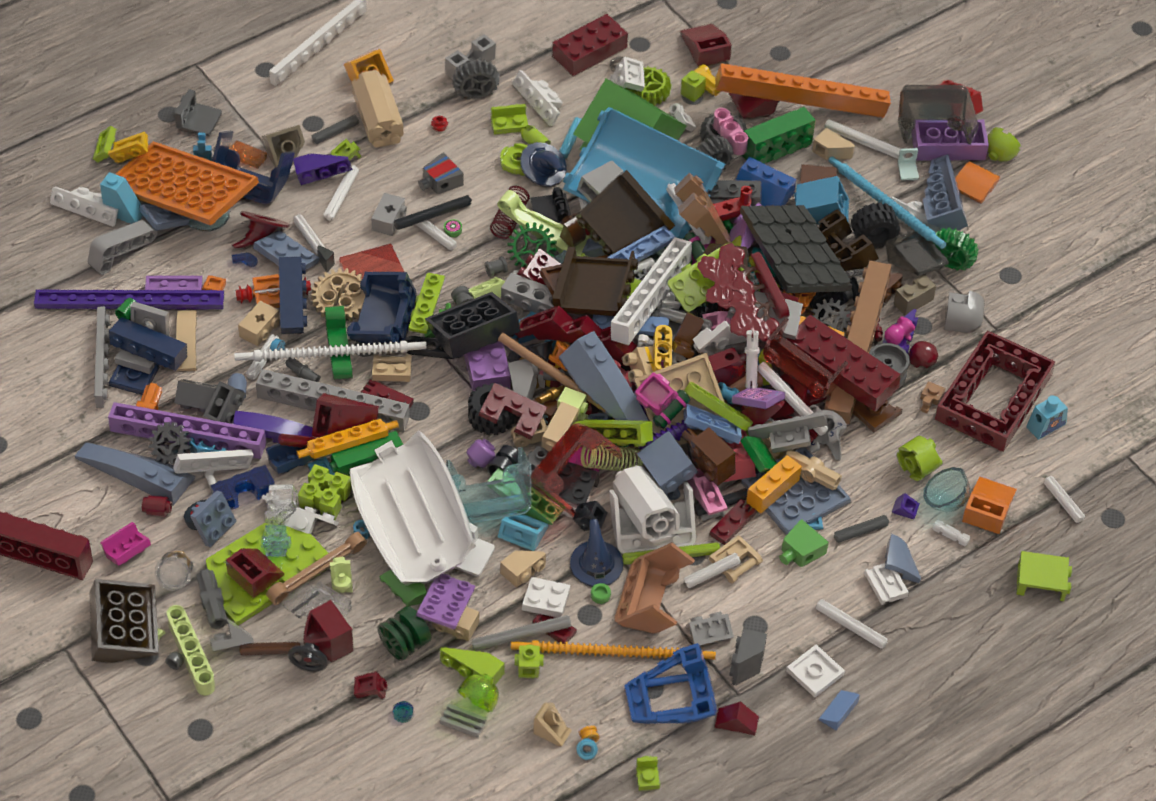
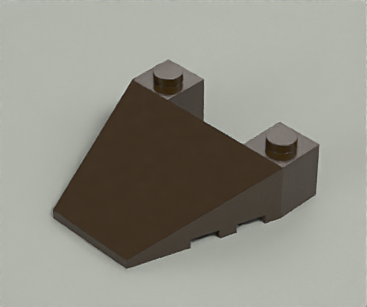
(851, 256)

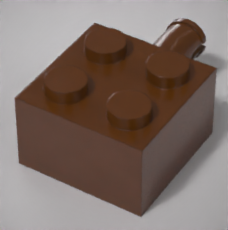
(711, 455)

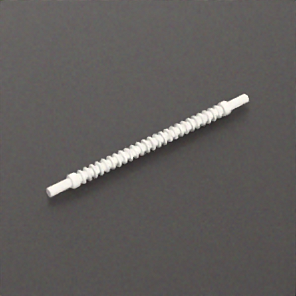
(257, 355)

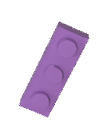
(174, 283)

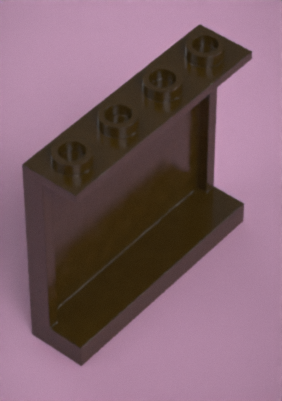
(621, 214)
(594, 284)

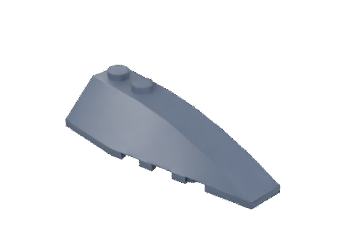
(942, 198)
(601, 378)
(137, 470)

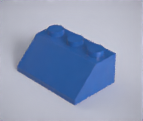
(776, 185)

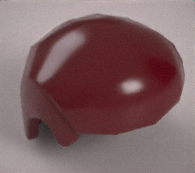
(923, 354)

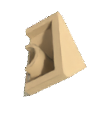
(550, 725)

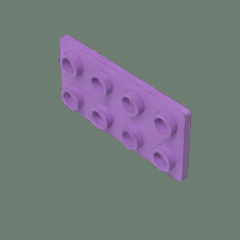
(446, 601)

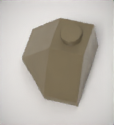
(283, 141)

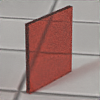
(372, 260)

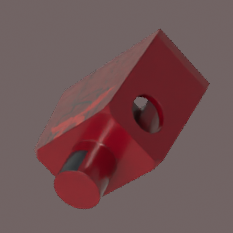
(728, 366)

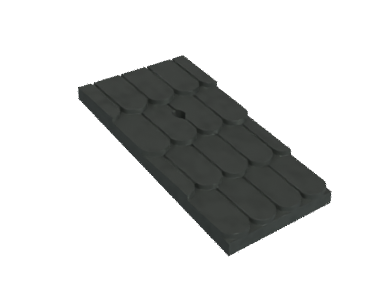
(796, 249)

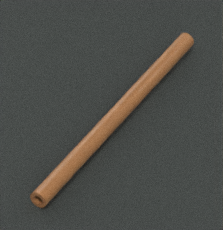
(544, 366)

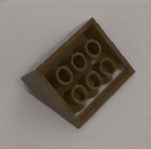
(123, 621)

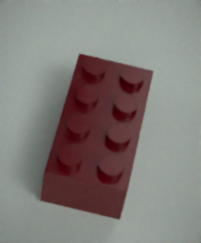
(589, 45)

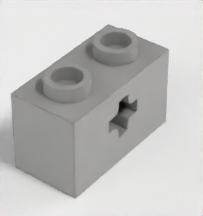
(388, 210)

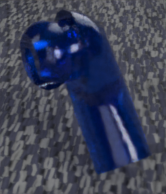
(246, 258)

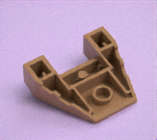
(699, 209)

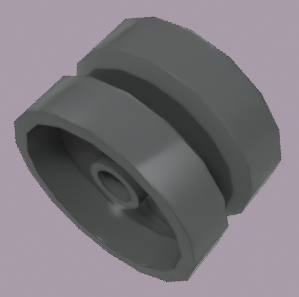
(894, 357)

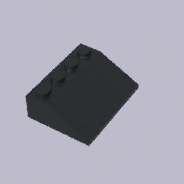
(473, 324)

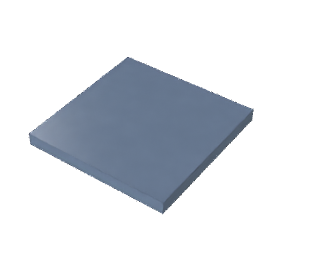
(802, 500)

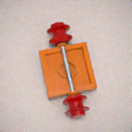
(265, 290)

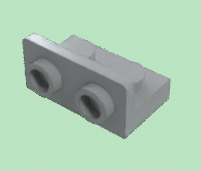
(710, 629)

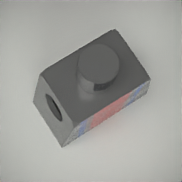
(441, 175)

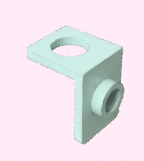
(907, 166)

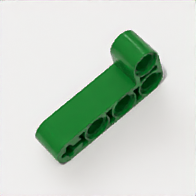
(337, 336)

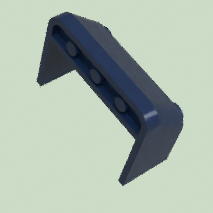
(268, 187)

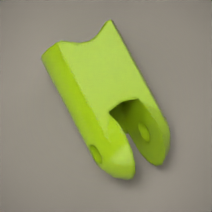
(532, 135)

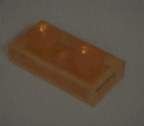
(249, 154)

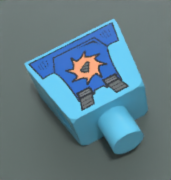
(1047, 417)

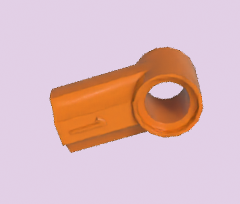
(150, 397)

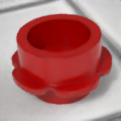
(439, 123)

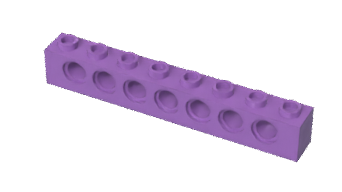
(141, 422)

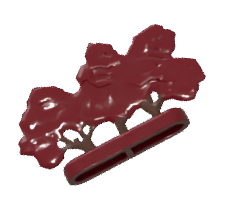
(737, 291)

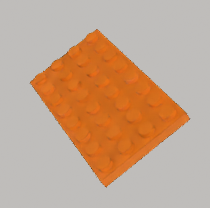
(186, 183)

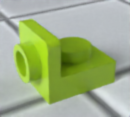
(347, 149)
(647, 773)

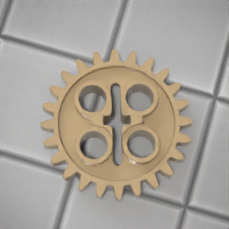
(327, 288)

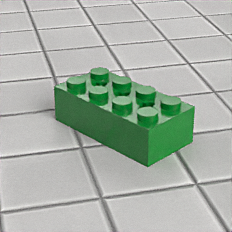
(780, 136)

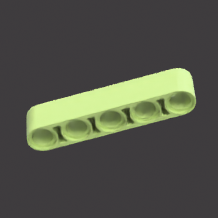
(193, 657)

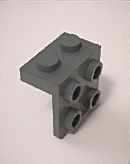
(195, 116)

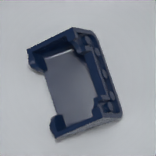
(385, 308)

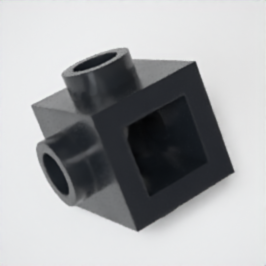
(589, 511)

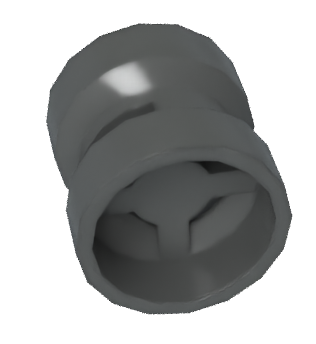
(461, 295)

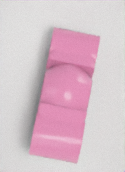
(730, 130)

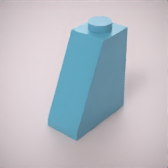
(119, 195)

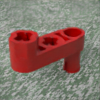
(731, 208)

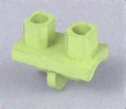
(341, 575)

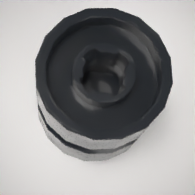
(506, 456)

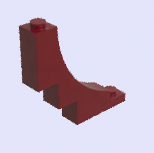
(558, 325)

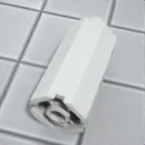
(646, 504)

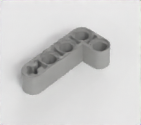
(118, 242)

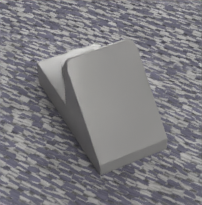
(236, 637)

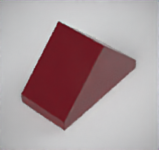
(737, 718)

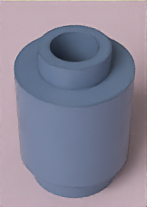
(238, 381)

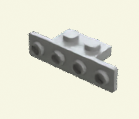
(789, 433)

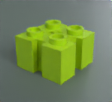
(325, 491)

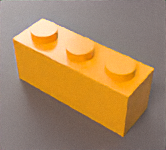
(773, 484)

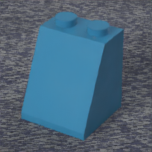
(823, 197)

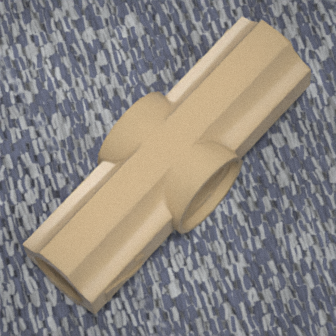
(815, 470)

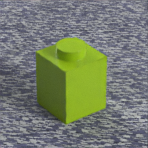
(693, 86)

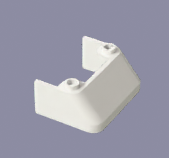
(630, 540)

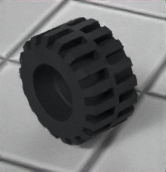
(876, 222)
(475, 404)

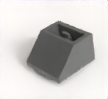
(747, 656)

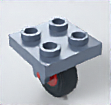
(210, 518)

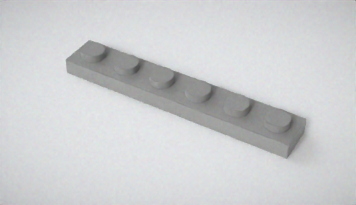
(102, 362)

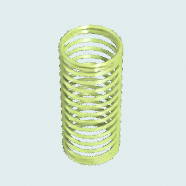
(593, 458)

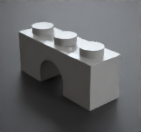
(480, 48)

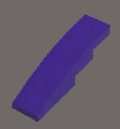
(271, 424)

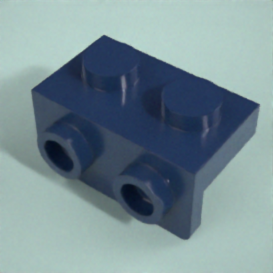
(284, 458)

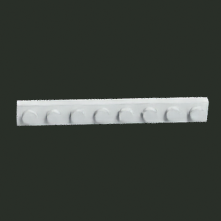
(317, 41)

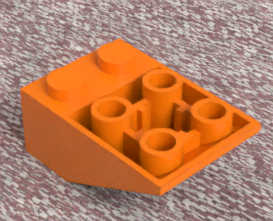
(988, 505)

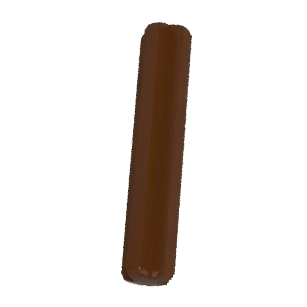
(267, 648)

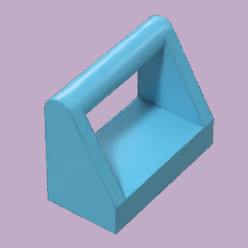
(522, 534)

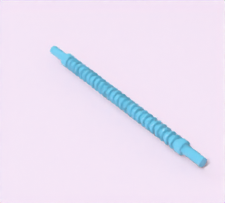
(879, 196)

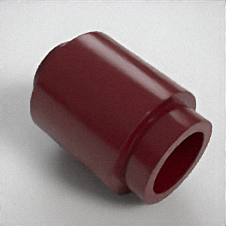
(156, 505)

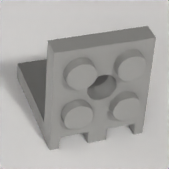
(142, 314)

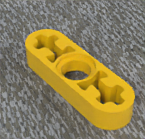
(666, 343)

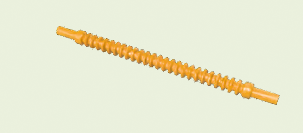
(606, 649)

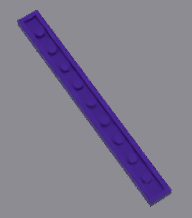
(114, 298)

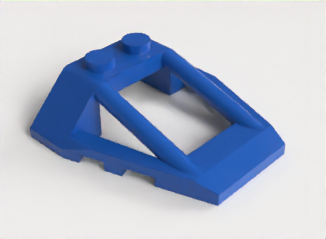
(697, 674)

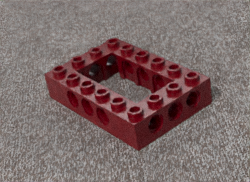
(1007, 355)

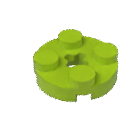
(508, 158)

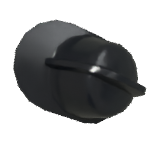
(542, 350)

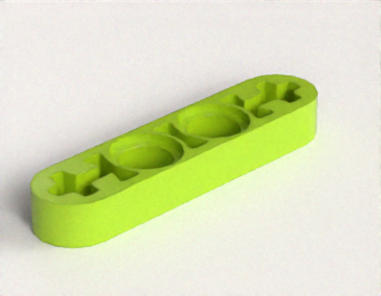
(718, 406)

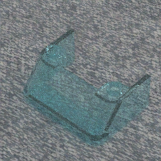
(499, 497)

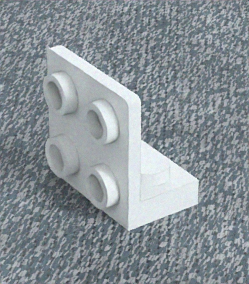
(629, 74)

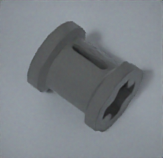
(496, 266)

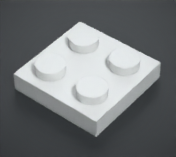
(546, 597)
(815, 671)

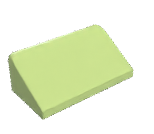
(493, 285)

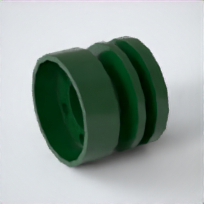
(404, 633)

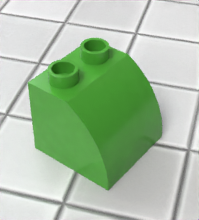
(630, 104)

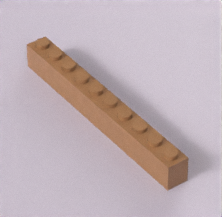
(863, 327)

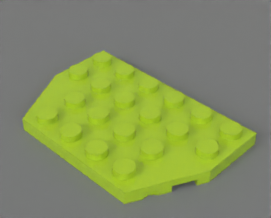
(237, 602)

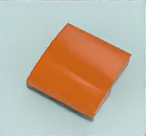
(976, 182)

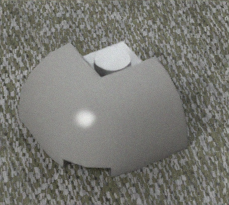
(964, 312)

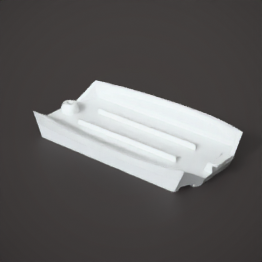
(413, 510)

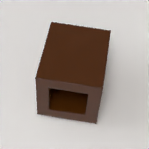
(573, 233)

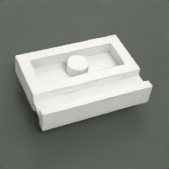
(886, 584)

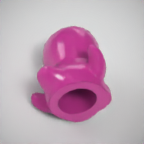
(898, 331)

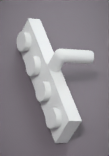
(213, 462)

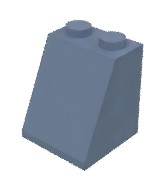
(667, 462)

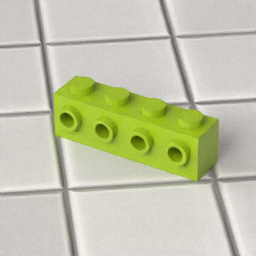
(622, 431)

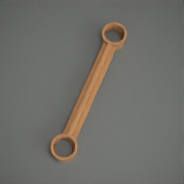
(280, 591)

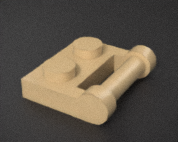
(391, 368)
(742, 548)

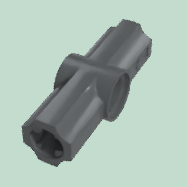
(211, 598)

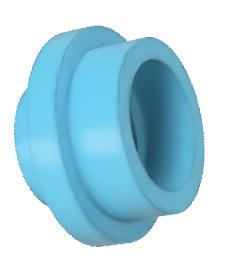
(584, 754)

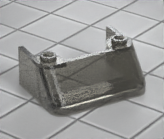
(937, 103)

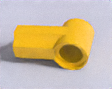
(710, 79)

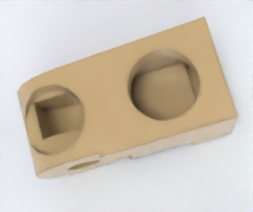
(521, 441)

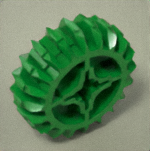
(959, 248)
(524, 251)

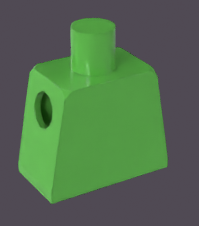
(803, 545)

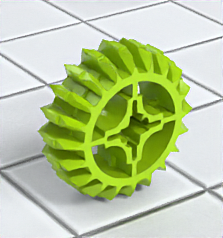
(656, 87)

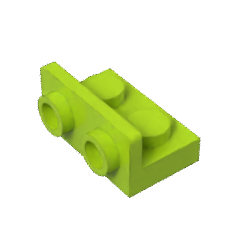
(508, 119)

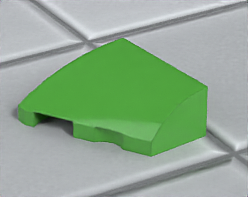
(410, 594)

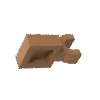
(931, 395)

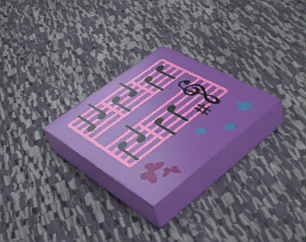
(758, 397)

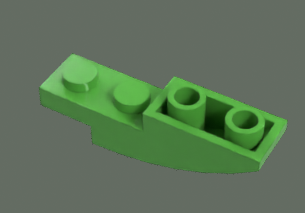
(541, 507)

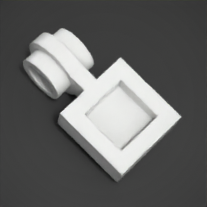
(677, 111)

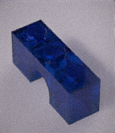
(253, 481)

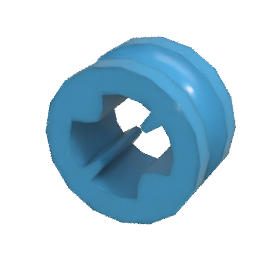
(360, 524)

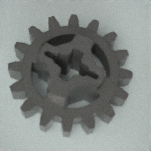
(828, 311)
(168, 434)

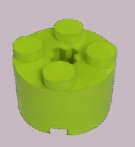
(919, 457)

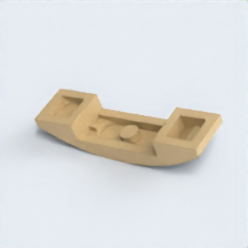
(186, 333)

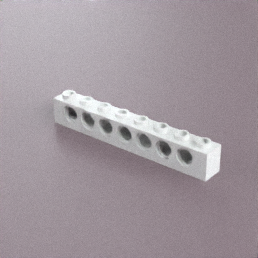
(650, 291)

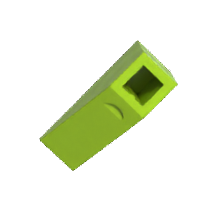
(472, 663)

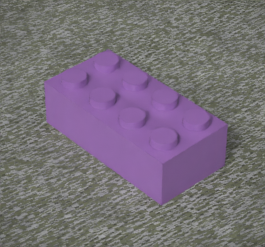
(937, 139)
(488, 366)

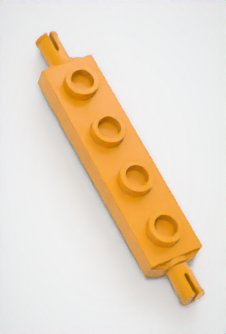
(347, 438)

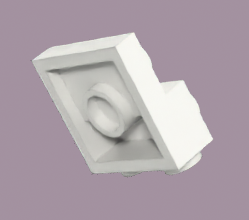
(716, 340)

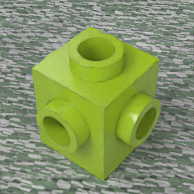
(529, 661)

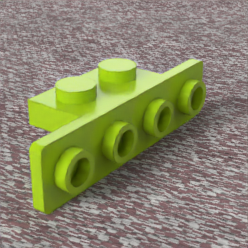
(426, 302)

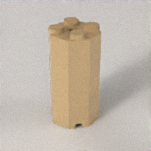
(377, 109)

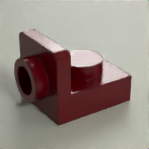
(369, 685)

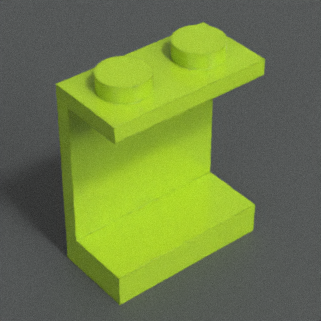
(1043, 572)

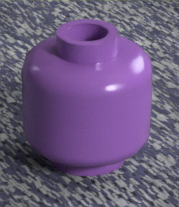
(480, 453)

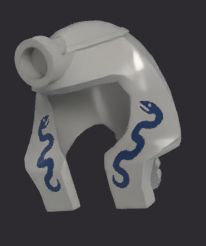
(836, 428)

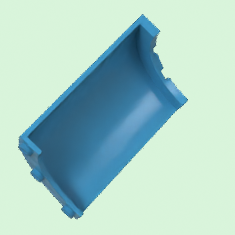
(648, 157)

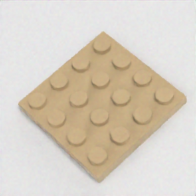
(679, 375)

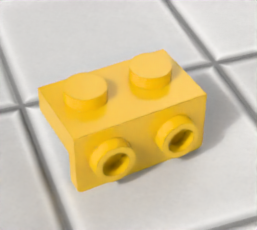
(129, 147)

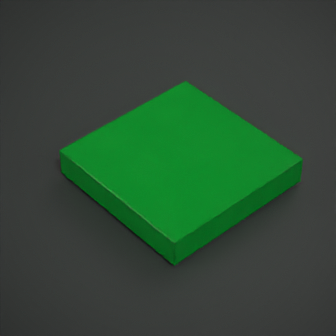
(758, 453)

